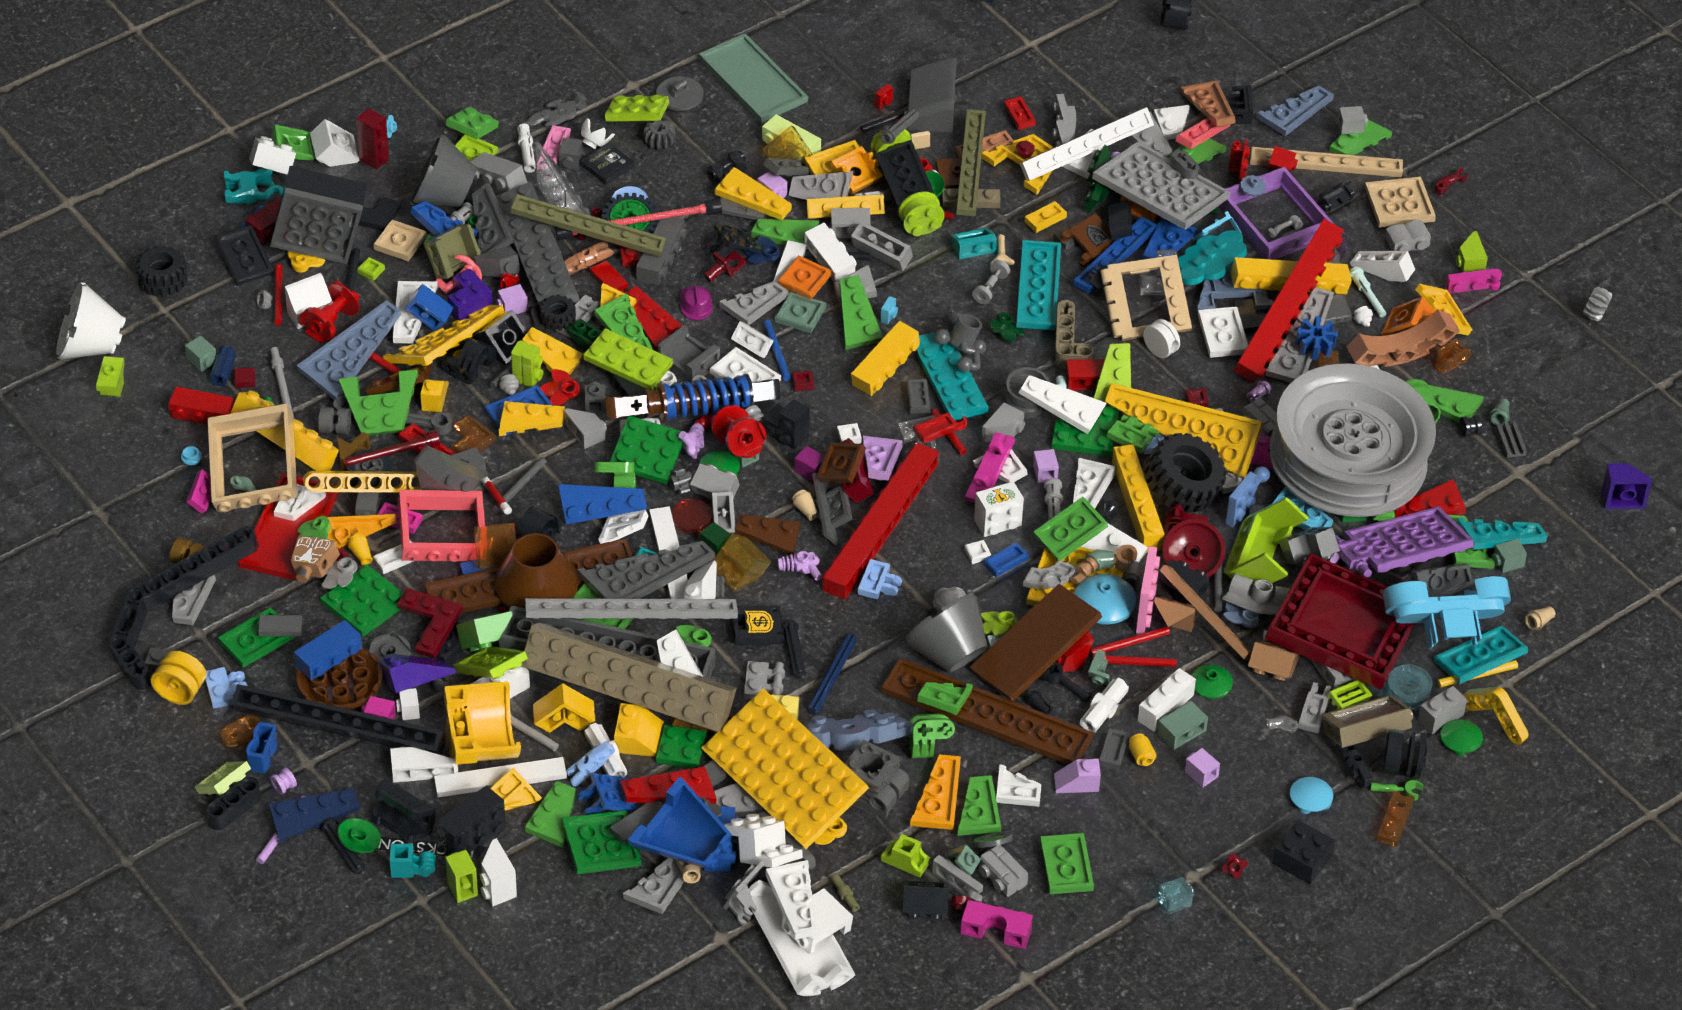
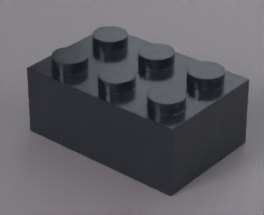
(471, 822)

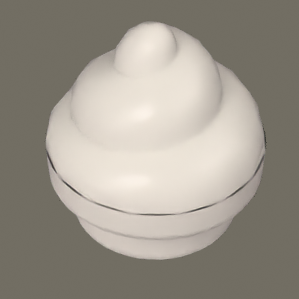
(1363, 316)

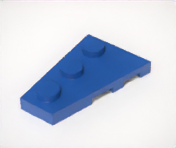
(434, 218)

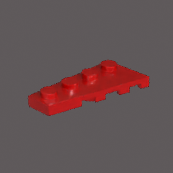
(654, 319)
(654, 787)

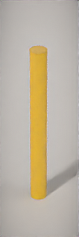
(1505, 667)

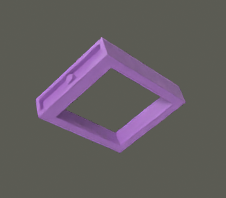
(1288, 244)

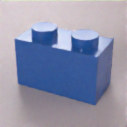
(429, 307)

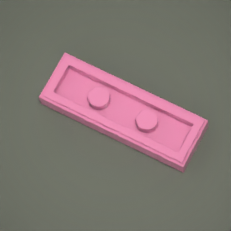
(554, 141)

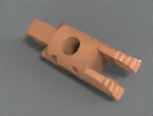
(588, 257)

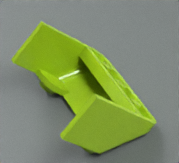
(1258, 541)

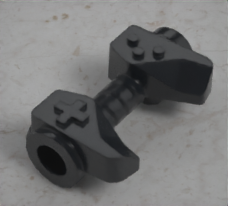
(735, 159)

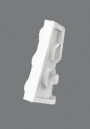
(1092, 480)
(675, 653)

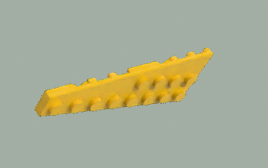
(1228, 433)

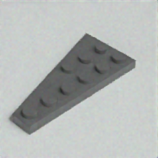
(644, 574)

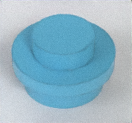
(191, 455)

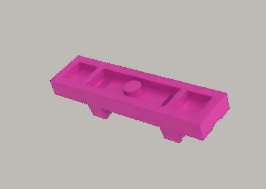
(990, 465)

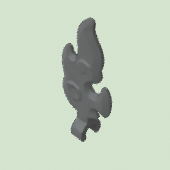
(562, 113)

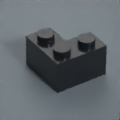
(788, 423)

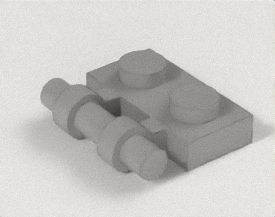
(757, 678)

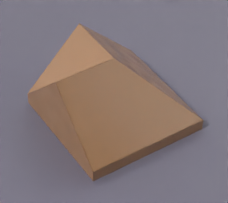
(1177, 613)

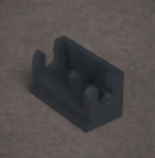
(1242, 104)

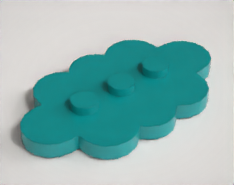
(1211, 257)

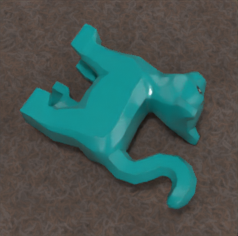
(247, 183)

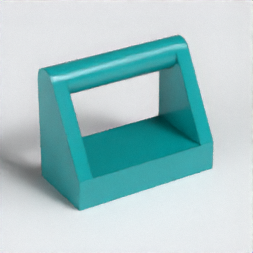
(974, 243)

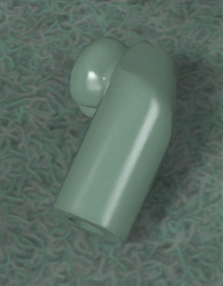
(242, 483)

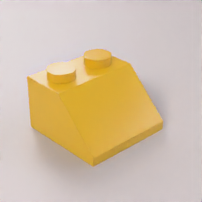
(638, 731)

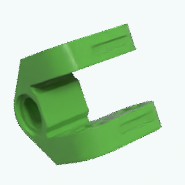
(623, 472)
(923, 741)

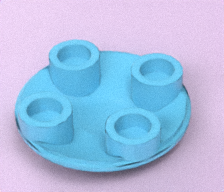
(1311, 795)

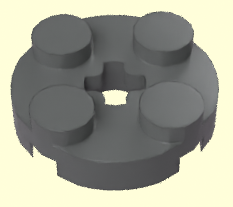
(386, 643)

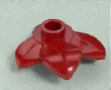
(558, 388)

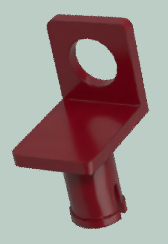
(721, 265)

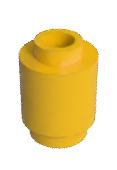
(1142, 750)

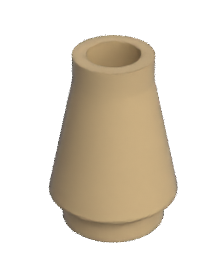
(804, 502)
(1538, 618)

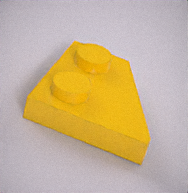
(515, 791)

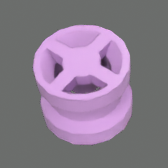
(283, 781)

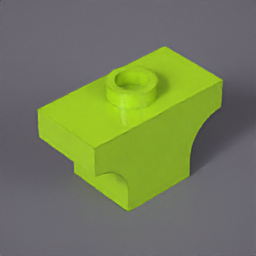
(111, 376)
(906, 855)

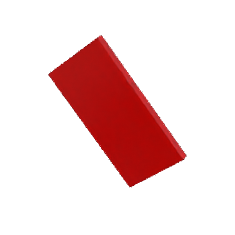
(279, 535)

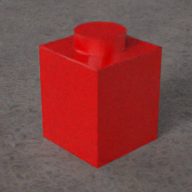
(1282, 158)

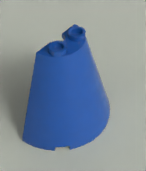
(684, 830)

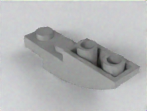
(1065, 121)

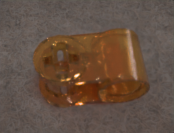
(1451, 356)

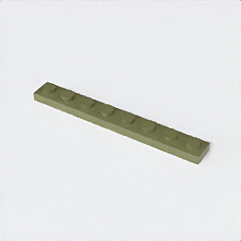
(971, 163)
(588, 225)

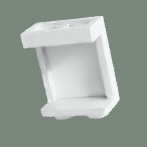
(829, 918)

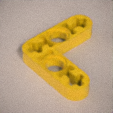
(1499, 701)

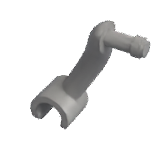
(1294, 221)

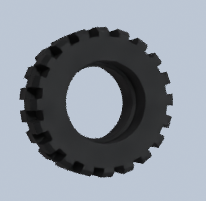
(1194, 456)

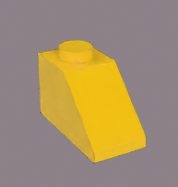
(433, 395)

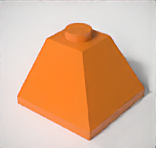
(1407, 316)

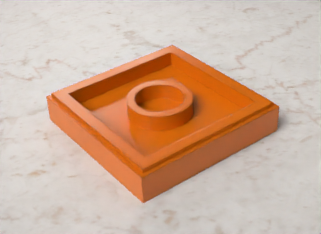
(804, 277)

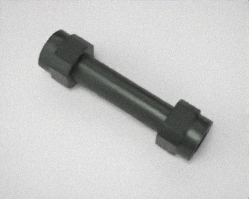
(533, 309)

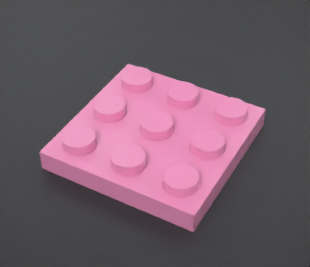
(1148, 590)

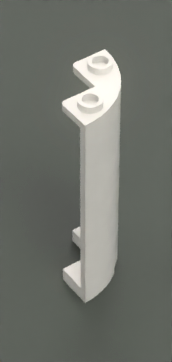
(806, 971)

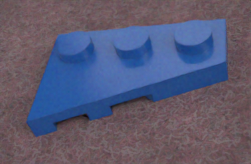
(1168, 237)

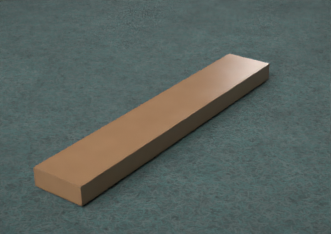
(1206, 612)

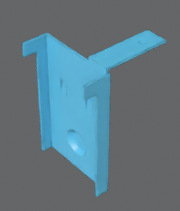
(1217, 223)

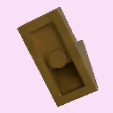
(347, 449)

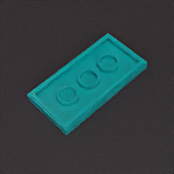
(1494, 650)

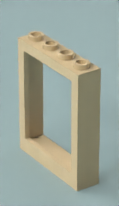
(242, 423)

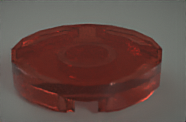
(692, 515)

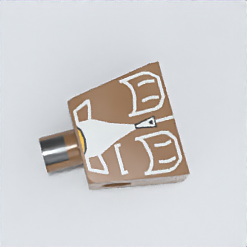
(313, 557)

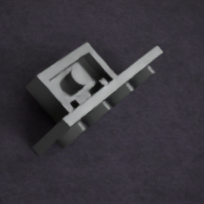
(833, 508)

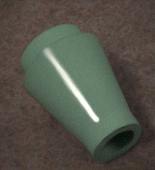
(1500, 412)

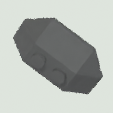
(445, 472)

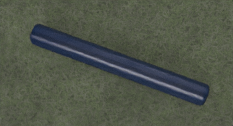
(832, 674)

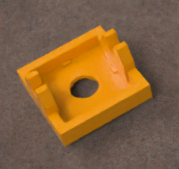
(860, 159)

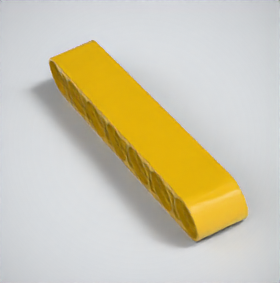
(364, 483)

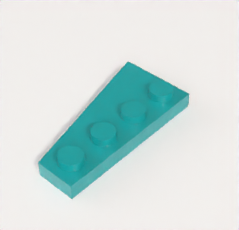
(1490, 534)

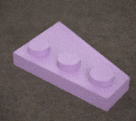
(881, 456)

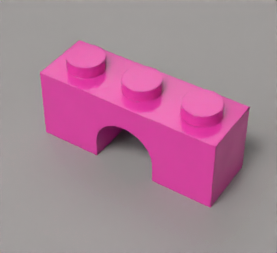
(981, 916)

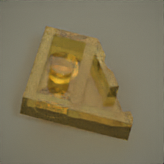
(788, 146)

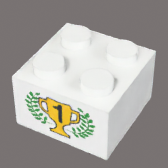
(998, 509)

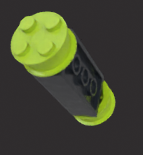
(908, 184)

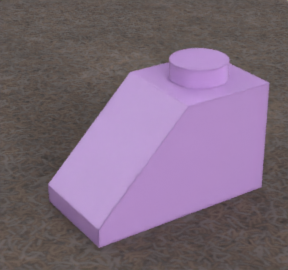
(1078, 776)

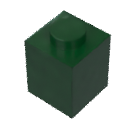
(714, 537)

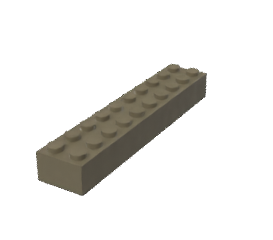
(628, 677)

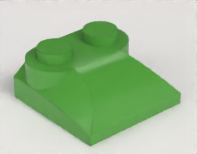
(298, 139)

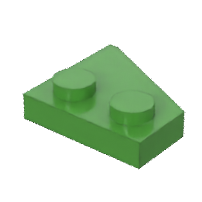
(944, 696)

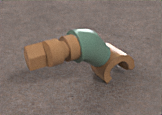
(1102, 559)

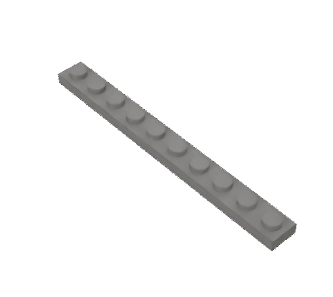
(630, 608)

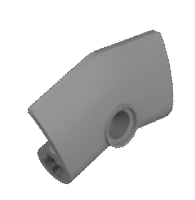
(1255, 597)

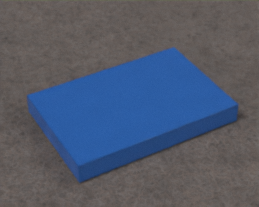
(531, 395)

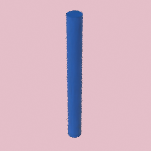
(777, 351)

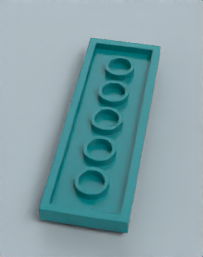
(1038, 285)
(953, 387)

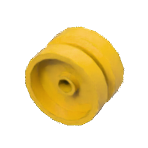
(178, 677)

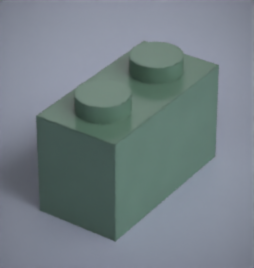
(1182, 725)

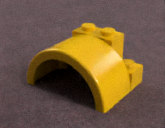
(483, 727)

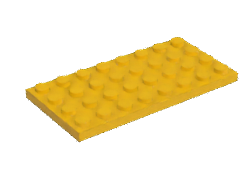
(785, 768)

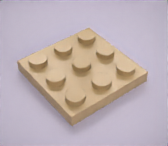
(1399, 201)

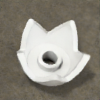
(596, 137)

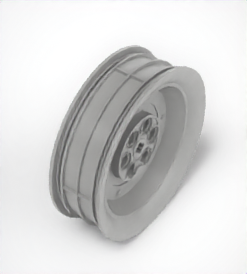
(1352, 440)

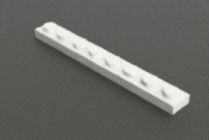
(1086, 144)

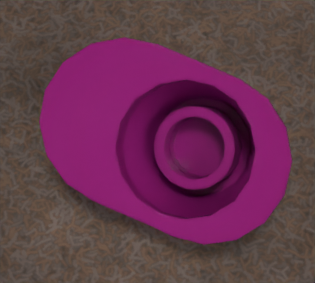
(695, 302)

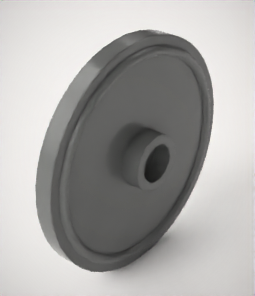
(682, 91)

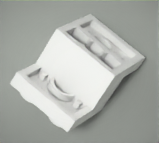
(763, 841)

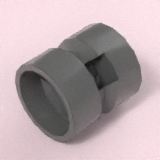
(327, 420)

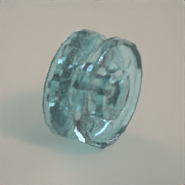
(1410, 685)

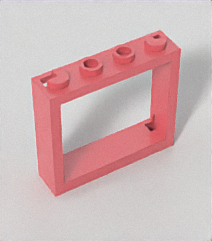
(437, 501)

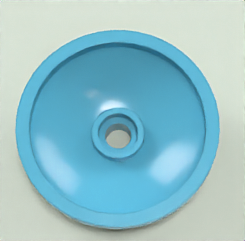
(1109, 595)

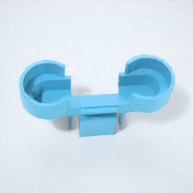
(1458, 614)

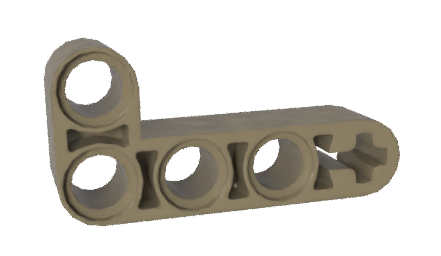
(1064, 344)

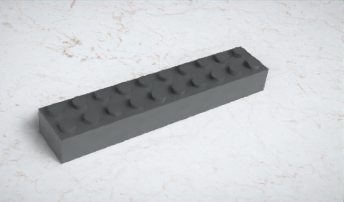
(641, 644)

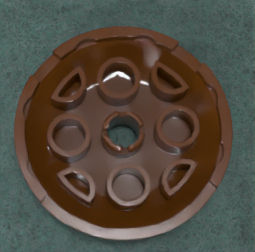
(358, 677)

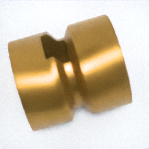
(182, 549)

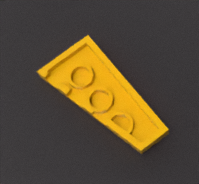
(750, 193)

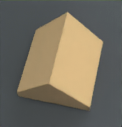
(921, 139)

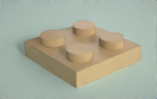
(400, 240)

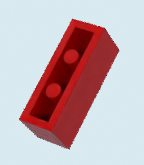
(1083, 373)
(198, 405)

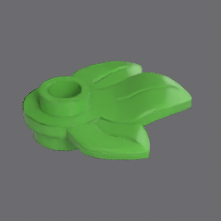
(318, 528)
(693, 635)

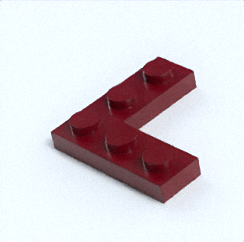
(443, 616)

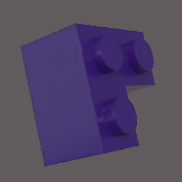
(469, 295)

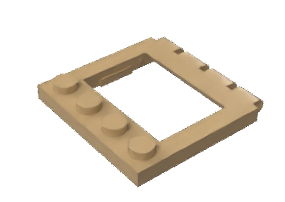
(1173, 291)

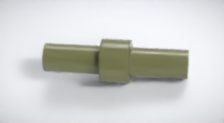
(845, 892)

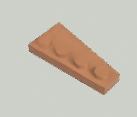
(1210, 101)

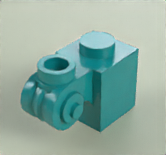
(406, 864)

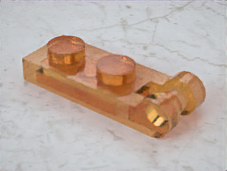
(1395, 819)

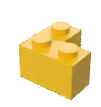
(561, 707)

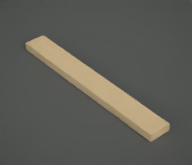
(1334, 162)

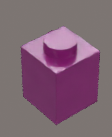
(808, 462)

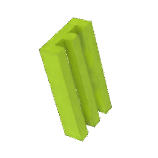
(1338, 701)

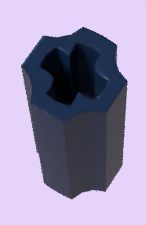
(222, 366)

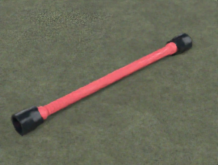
(710, 207)

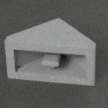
(723, 510)

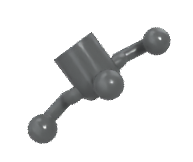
(964, 338)

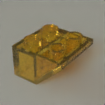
(740, 562)

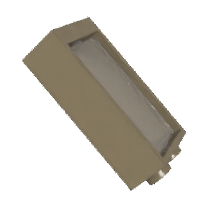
(1366, 720)

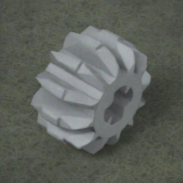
(1597, 304)

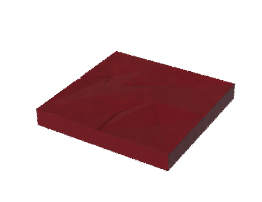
(1340, 622)

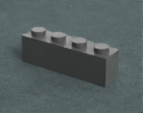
(654, 268)

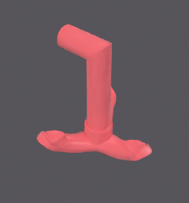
(446, 288)

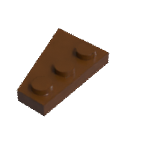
(390, 383)

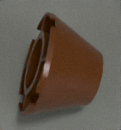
(535, 570)

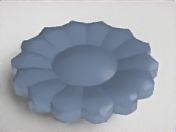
(1253, 185)

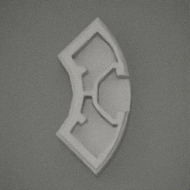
(1049, 577)

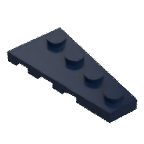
(303, 813)

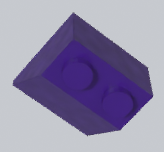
(1625, 487)

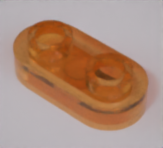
(238, 731)

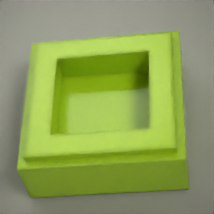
(371, 268)

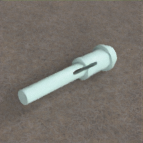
(1357, 276)

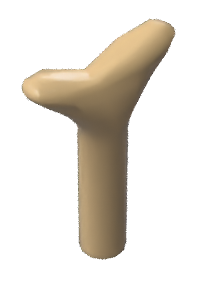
(1001, 251)

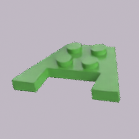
(381, 412)

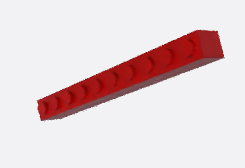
(1288, 301)
(880, 521)

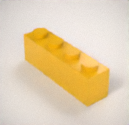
(885, 358)

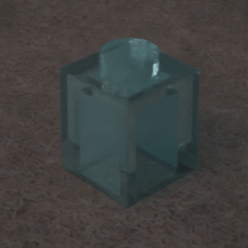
(1175, 895)

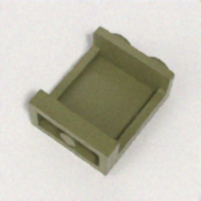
(445, 246)

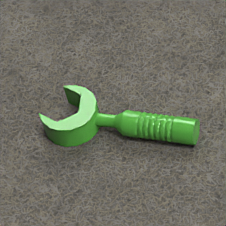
(1410, 785)

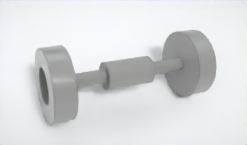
(999, 270)

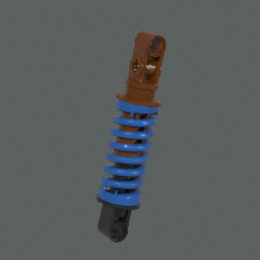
(694, 396)

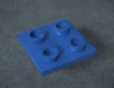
(610, 795)

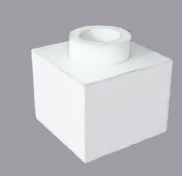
(408, 704)

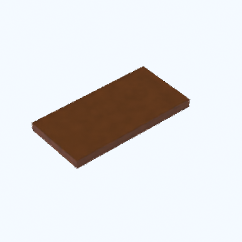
(1035, 642)

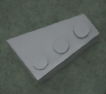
(498, 172)

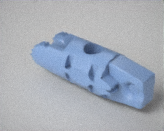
(590, 763)

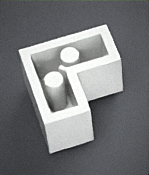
(270, 156)

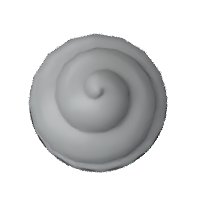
(509, 384)

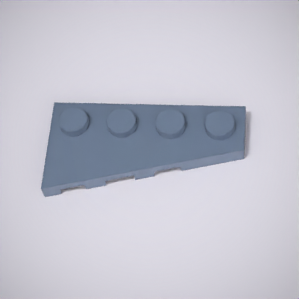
(1296, 110)

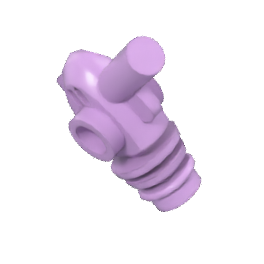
(693, 440)
(803, 562)

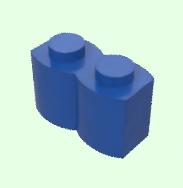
(262, 747)

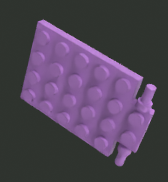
(1402, 541)

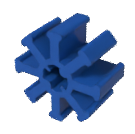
(1316, 338)

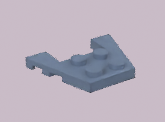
(1224, 288)

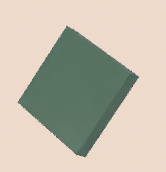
(800, 312)

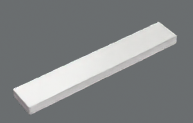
(667, 539)
(475, 780)

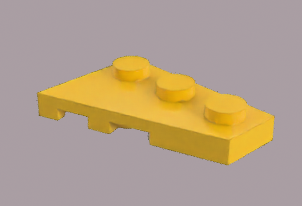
(525, 416)

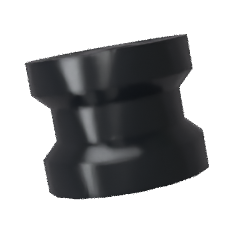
(1470, 425)

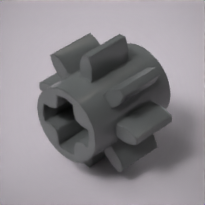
(680, 480)

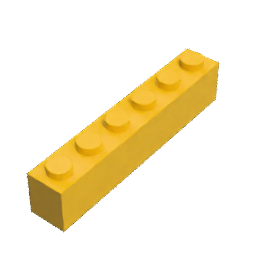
(1273, 274)
(309, 447)
(1137, 497)

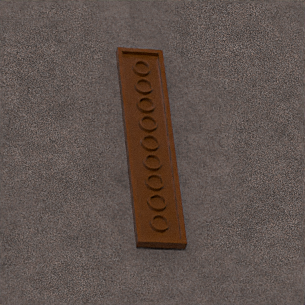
(478, 591)
(994, 715)

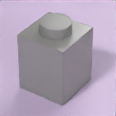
(1351, 120)

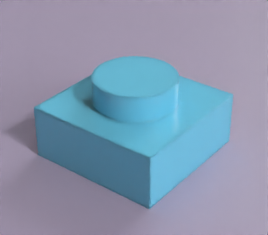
(889, 310)

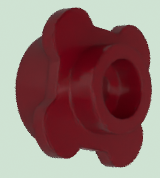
(1230, 861)

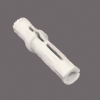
(525, 142)

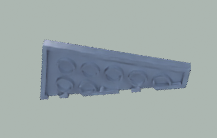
(349, 350)

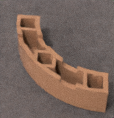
(1405, 345)

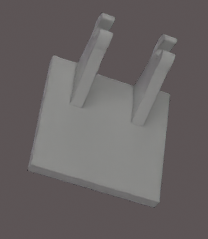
(740, 898)

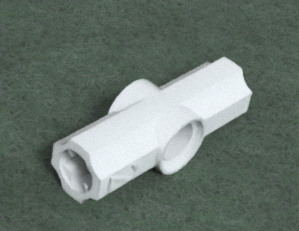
(1104, 705)
(613, 766)

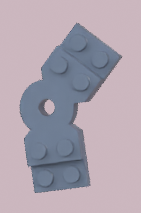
(849, 733)

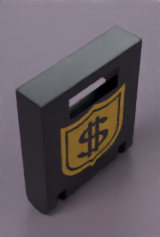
(761, 623)

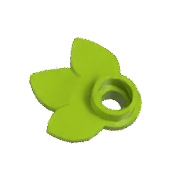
(997, 622)

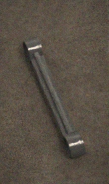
(417, 419)

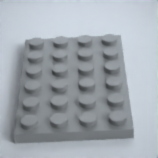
(1157, 186)

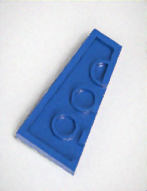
(594, 502)

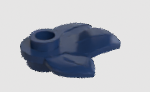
(769, 253)

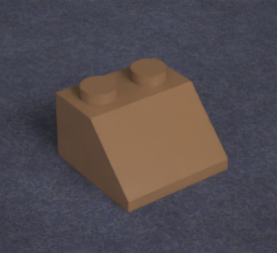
(1273, 659)

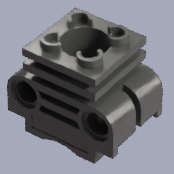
(881, 774)

